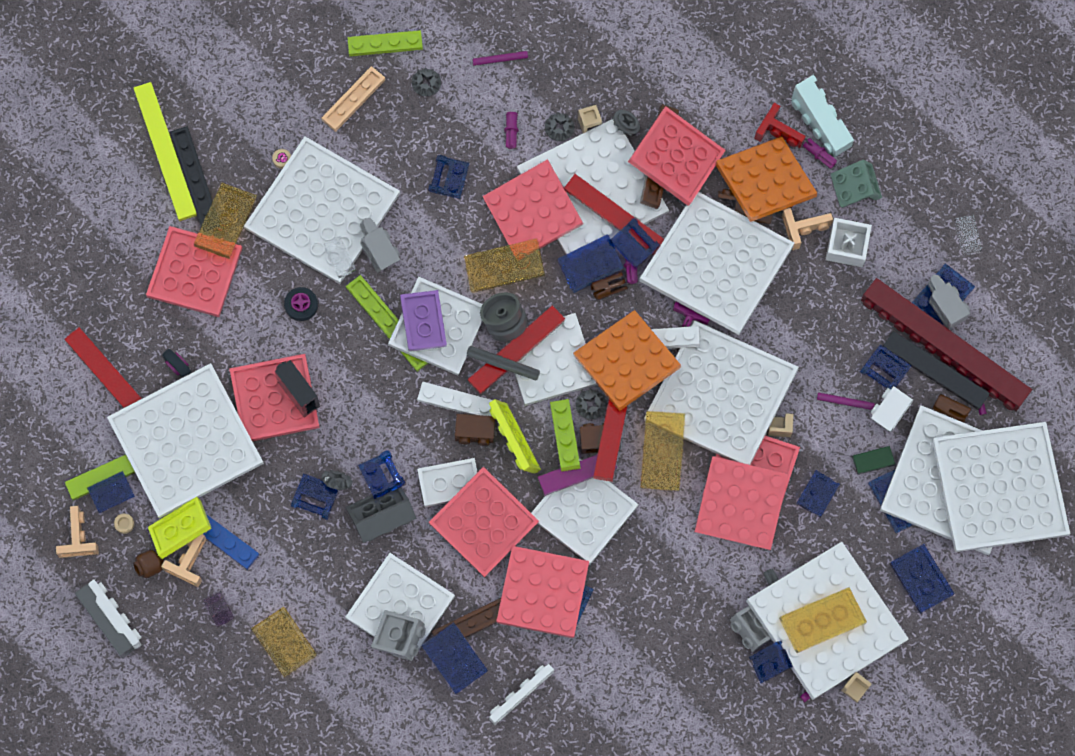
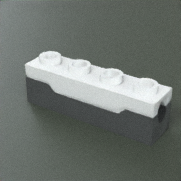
(108, 619)

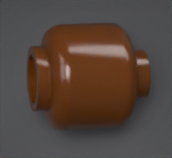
(148, 564)

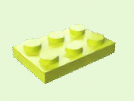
(179, 527)

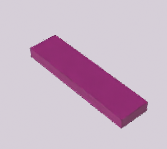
(558, 480)

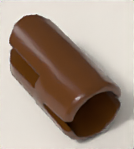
(604, 287)
(951, 408)

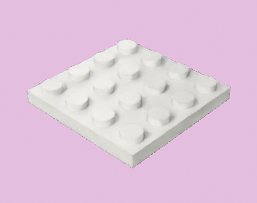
(460, 322)
(557, 365)
(585, 516)
(403, 591)

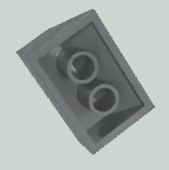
(380, 515)

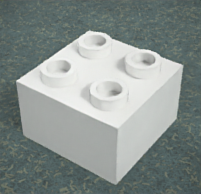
(848, 242)
(891, 409)

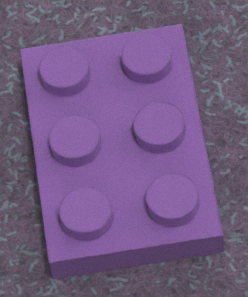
(423, 320)

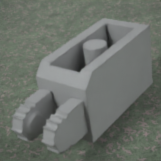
(378, 245)
(947, 302)

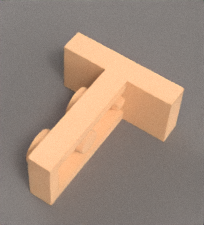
(804, 226)
(78, 536)
(186, 562)

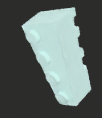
(821, 117)

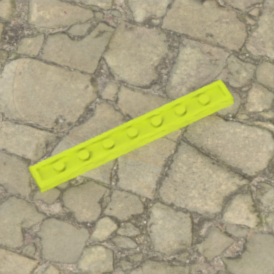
(165, 151)

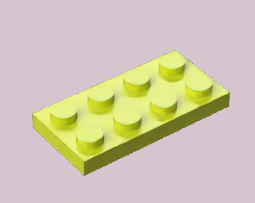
(516, 440)

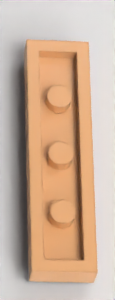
(353, 99)

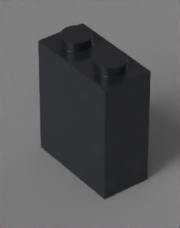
(297, 388)

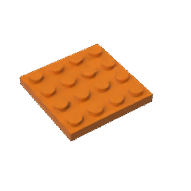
(766, 179)
(627, 360)

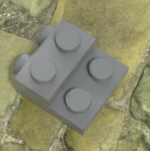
(750, 629)
(399, 635)

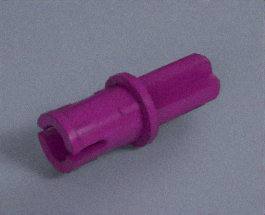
(511, 130)
(820, 153)
(631, 273)

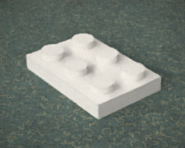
(445, 480)

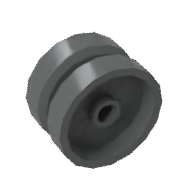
(504, 317)

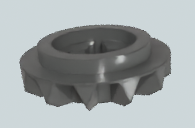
(424, 89)
(626, 122)
(558, 134)
(593, 412)
(336, 480)

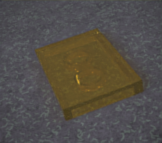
(284, 641)

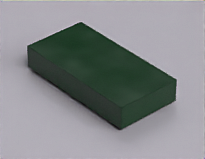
(873, 460)

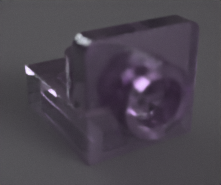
(218, 609)

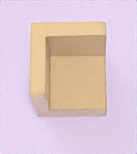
(589, 117)
(781, 426)
(856, 687)

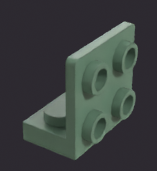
(855, 183)

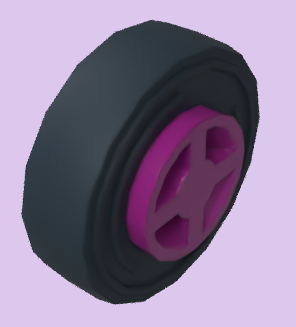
(299, 297)
(176, 363)

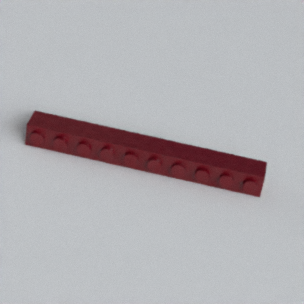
(946, 345)

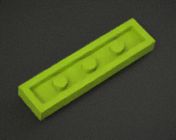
(385, 43)
(565, 435)

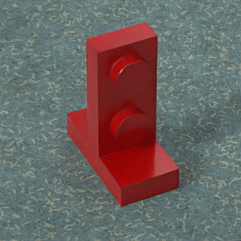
(778, 129)

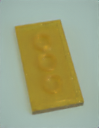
(225, 220)
(504, 265)
(663, 451)
(823, 620)

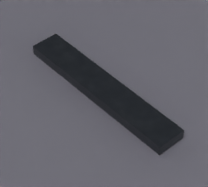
(192, 171)
(936, 370)

